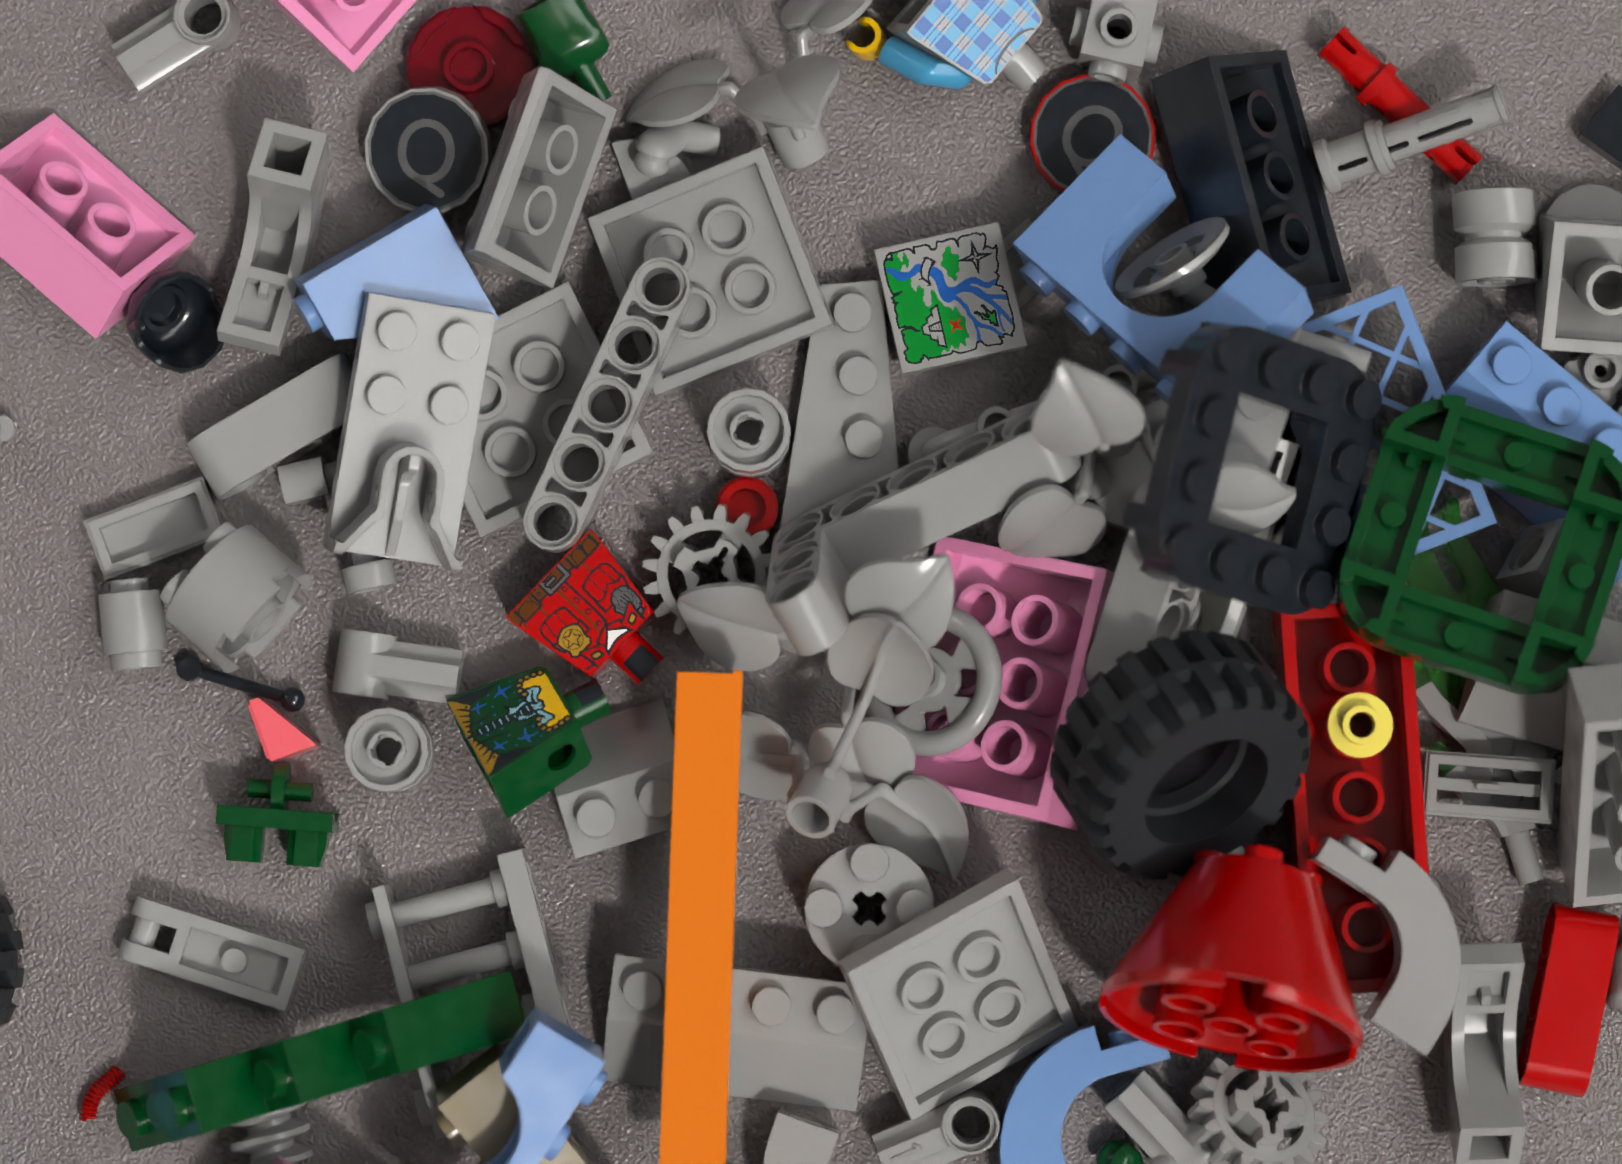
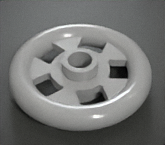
(965, 715)

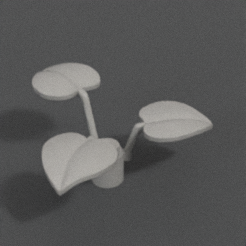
(780, 103)
(1100, 415)
(743, 634)
(914, 817)

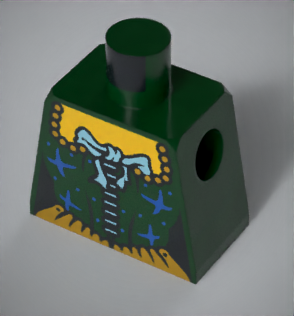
(527, 733)

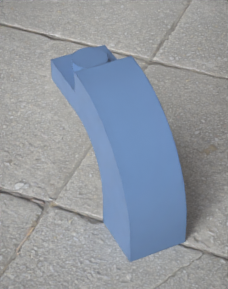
(1050, 1083)

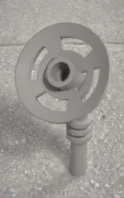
(1178, 267)

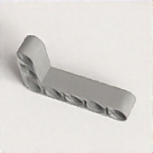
(897, 517)

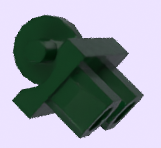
(247, 825)

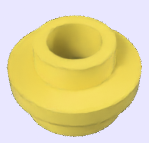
(1339, 729)

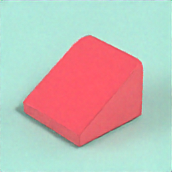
(278, 733)

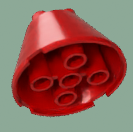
(1240, 968)

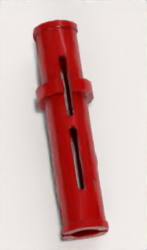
(1392, 98)

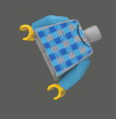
(958, 42)

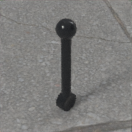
(191, 669)

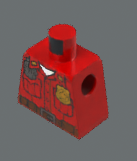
(590, 613)

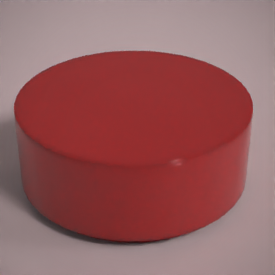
(753, 497)

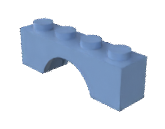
(549, 1075)

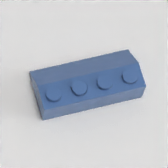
(1527, 386)

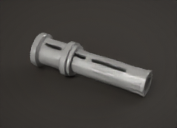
(1381, 145)

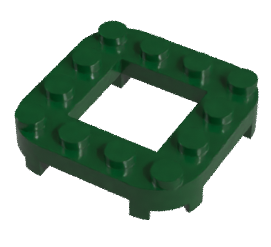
(1511, 458)

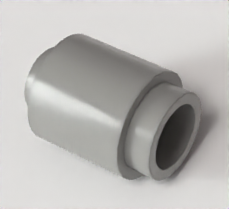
(133, 625)

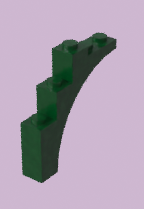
(319, 1062)

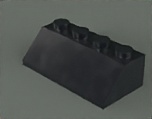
(1250, 159)

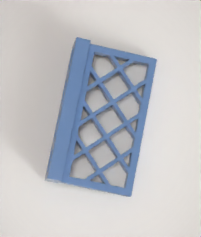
(1411, 329)

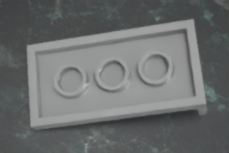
(408, 430)

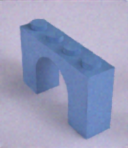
(1086, 232)

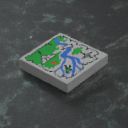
(950, 298)

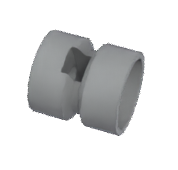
(1494, 236)
(749, 433)
(389, 750)

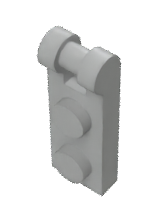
(214, 954)

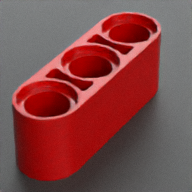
(1567, 999)

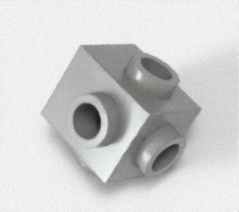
(1114, 58)

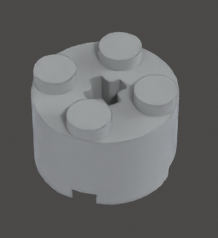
(234, 595)
(867, 870)

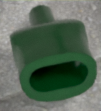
(568, 41)

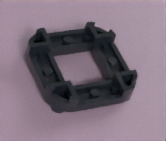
(1173, 523)

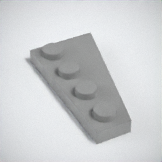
(845, 403)

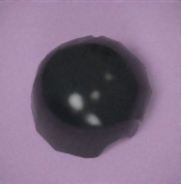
(175, 320)

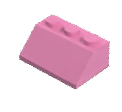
(81, 225)

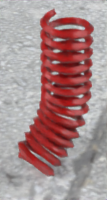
(90, 1105)

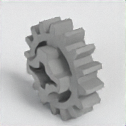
(686, 556)
(1256, 1115)

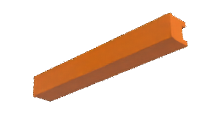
(701, 918)

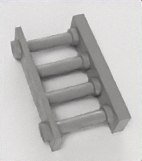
(524, 948)

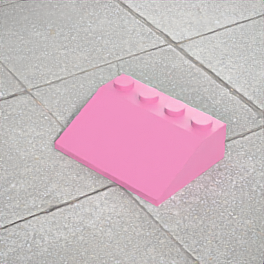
(1043, 628)

